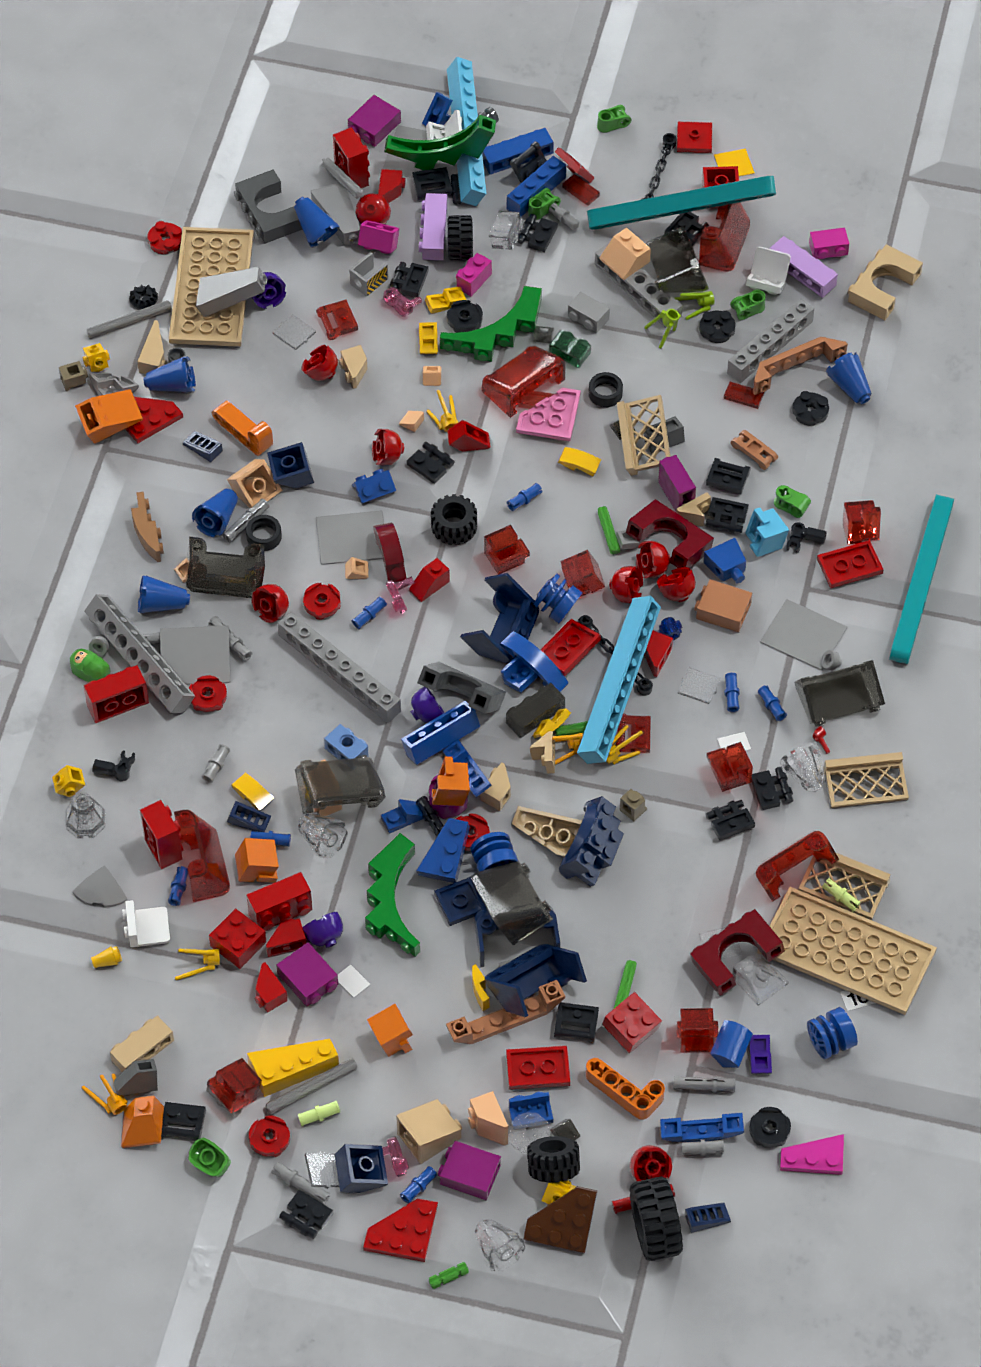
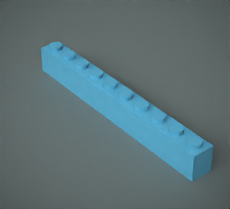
(462, 92)
(618, 680)

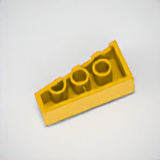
(292, 1064)

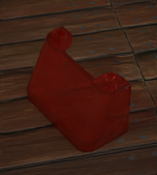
(723, 245)
(521, 377)
(810, 844)
(208, 874)

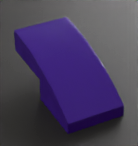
(760, 1054)

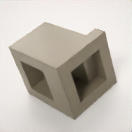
(73, 375)
(635, 802)

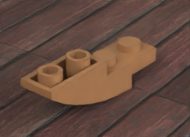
(146, 528)

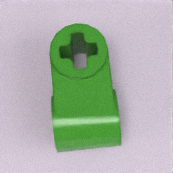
(611, 119)
(541, 203)
(749, 304)
(793, 502)

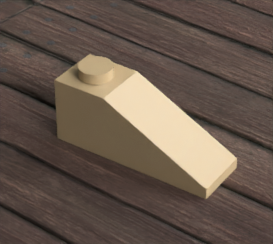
(152, 352)

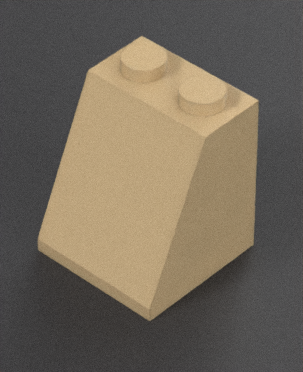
(428, 1129)

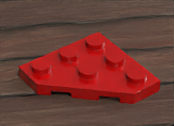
(156, 416)
(404, 1232)

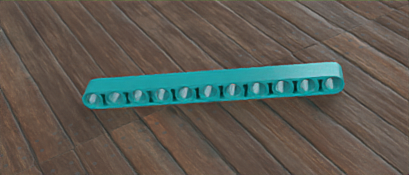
(681, 202)
(921, 579)

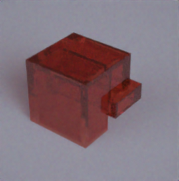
(861, 521)
(505, 549)
(582, 572)
(731, 766)
(696, 1029)
(235, 1085)

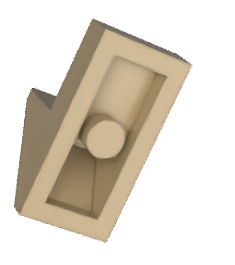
(694, 509)
(545, 750)

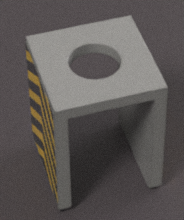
(373, 281)

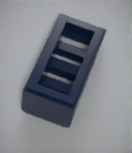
(209, 455)
(246, 823)
(702, 1224)

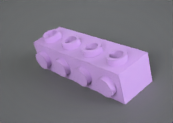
(434, 226)
(807, 268)

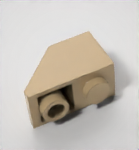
(354, 363)
(500, 791)

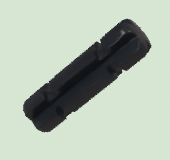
(455, 189)

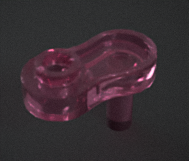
(400, 303)
(398, 603)
(399, 1163)

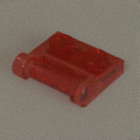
(343, 317)
(638, 723)

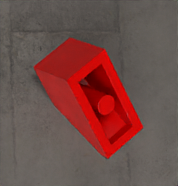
(391, 184)
(468, 437)
(430, 580)
(658, 651)
(286, 938)
(269, 990)

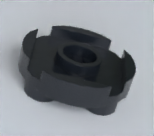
(721, 318)
(460, 324)
(816, 415)
(773, 1138)

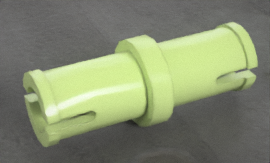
(841, 894)
(319, 1113)

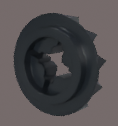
(148, 300)

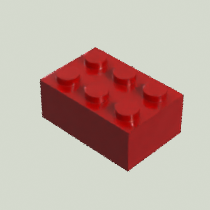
(352, 156)
(116, 694)
(162, 834)
(280, 901)

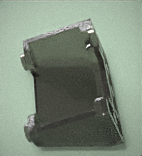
(676, 263)
(224, 572)
(840, 693)
(338, 783)
(512, 900)

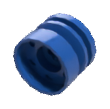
(557, 598)
(493, 851)
(832, 1033)

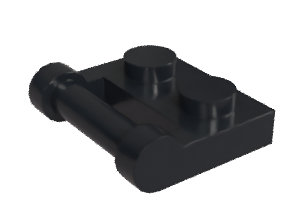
(529, 168)
(429, 179)
(725, 479)
(576, 1016)
(183, 1115)

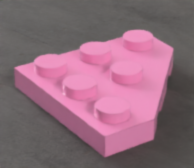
(552, 416)

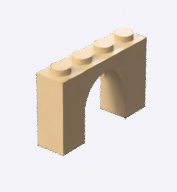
(886, 262)

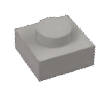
(626, 541)

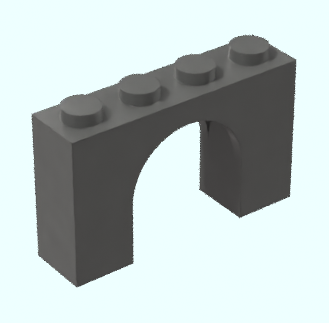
(267, 225)
(483, 696)

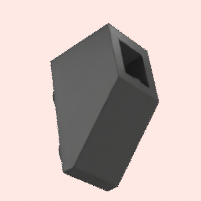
(137, 1078)

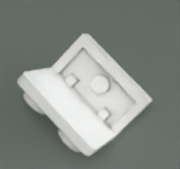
(438, 131)
(769, 270)
(146, 925)

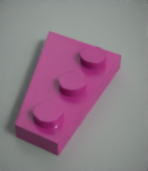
(817, 1156)

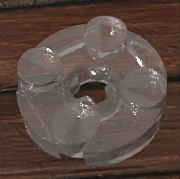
(518, 1126)

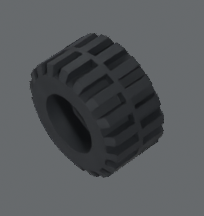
(460, 237)
(454, 531)
(553, 1159)

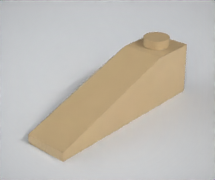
(549, 829)

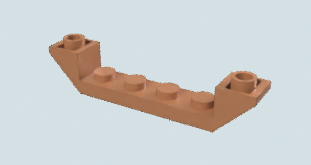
(829, 347)
(497, 1022)

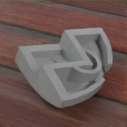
(106, 383)
(100, 889)

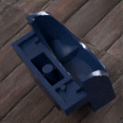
(594, 842)

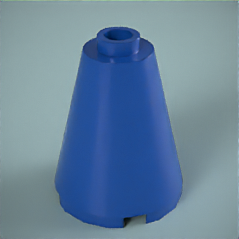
(314, 221)
(172, 377)
(850, 377)
(215, 513)
(160, 596)

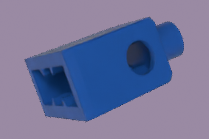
(726, 561)

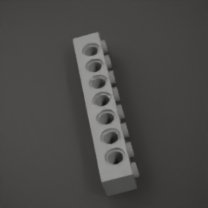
(138, 651)
(339, 667)

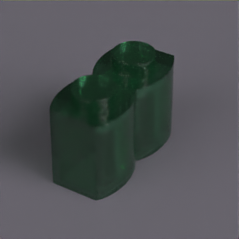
(570, 348)

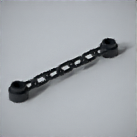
(669, 142)
(643, 690)

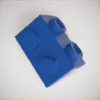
(374, 486)
(518, 675)
(535, 1103)

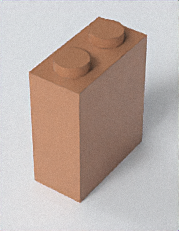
(723, 605)

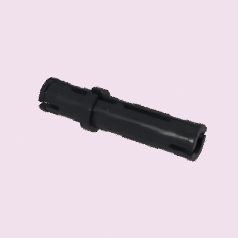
(430, 814)

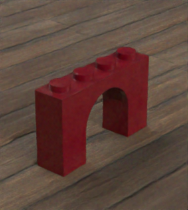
(661, 518)
(748, 929)

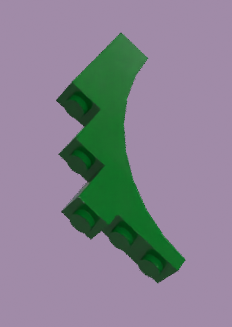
(448, 149)
(502, 332)
(386, 870)

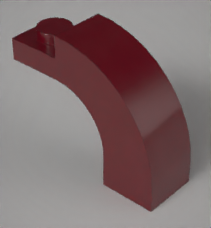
(391, 551)

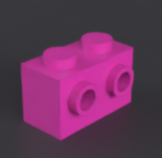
(378, 236)
(829, 243)
(474, 274)

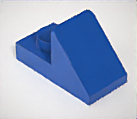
(438, 110)
(402, 816)

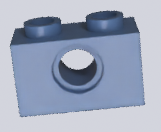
(339, 738)

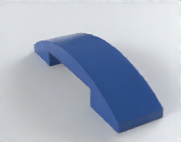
(535, 659)
(477, 780)
(697, 1130)

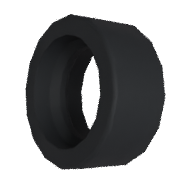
(604, 400)
(264, 521)

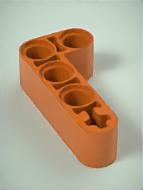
(254, 437)
(597, 1068)

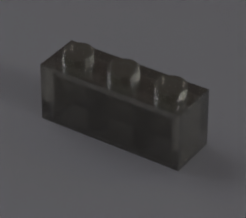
(534, 709)

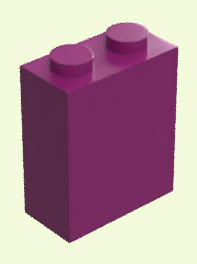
(375, 120)
(675, 482)
(307, 974)
(469, 1170)

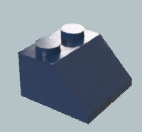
(291, 466)
(360, 1168)

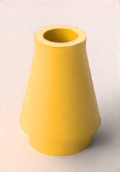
(108, 957)

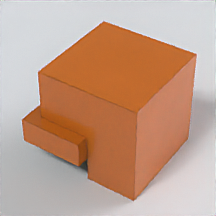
(452, 784)
(257, 860)
(391, 1030)

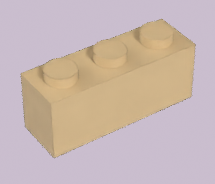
(142, 1043)

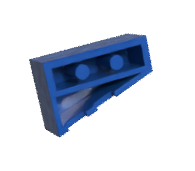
(446, 852)

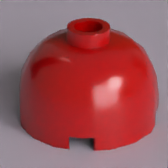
(373, 208)
(321, 364)
(387, 447)
(652, 559)
(626, 583)
(678, 584)
(270, 602)
(650, 1163)

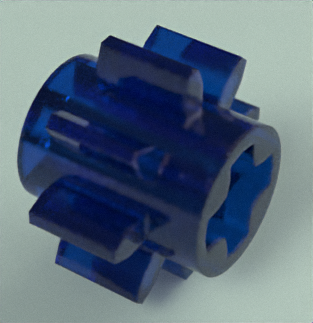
(670, 627)

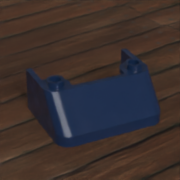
(515, 615)
(485, 926)
(530, 971)

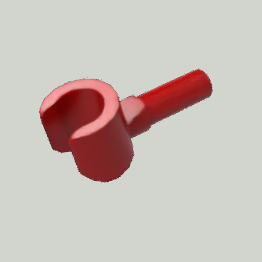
(818, 735)

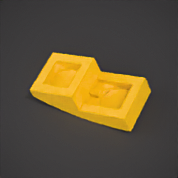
(443, 301)
(428, 338)
(579, 459)
(550, 725)
(251, 790)
(479, 986)

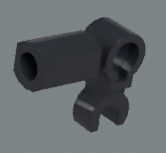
(799, 532)
(120, 771)

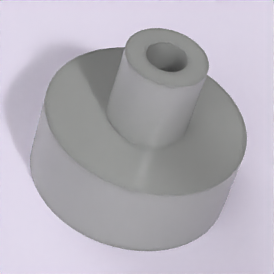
(99, 646)
(831, 660)

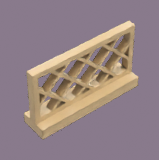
(628, 434)
(868, 764)
(854, 869)

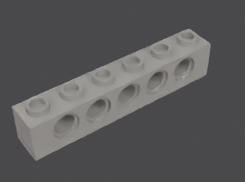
(642, 289)
(770, 340)

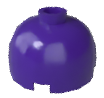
(273, 293)
(425, 706)
(325, 930)

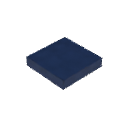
(459, 901)

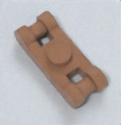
(754, 449)

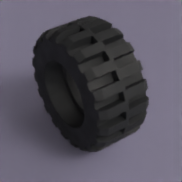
(656, 1218)

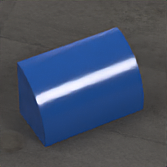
(731, 1044)

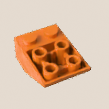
(108, 414)

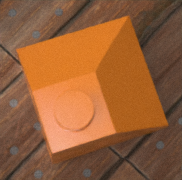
(142, 1122)

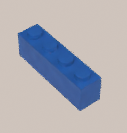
(498, 156)
(546, 176)
(440, 732)

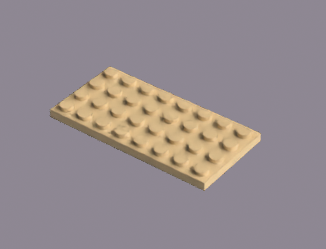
(201, 255)
(850, 950)

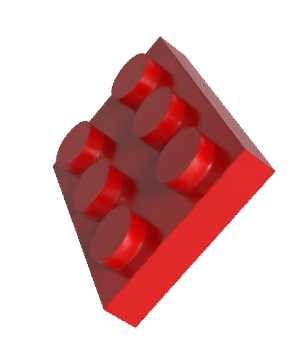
(850, 564)
(570, 645)
(538, 1067)

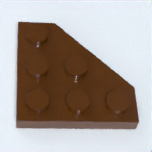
(564, 1221)

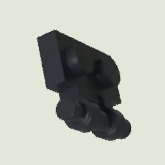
(689, 221)
(542, 235)
(414, 278)
(427, 466)
(727, 510)
(765, 788)
(733, 823)
(310, 1210)

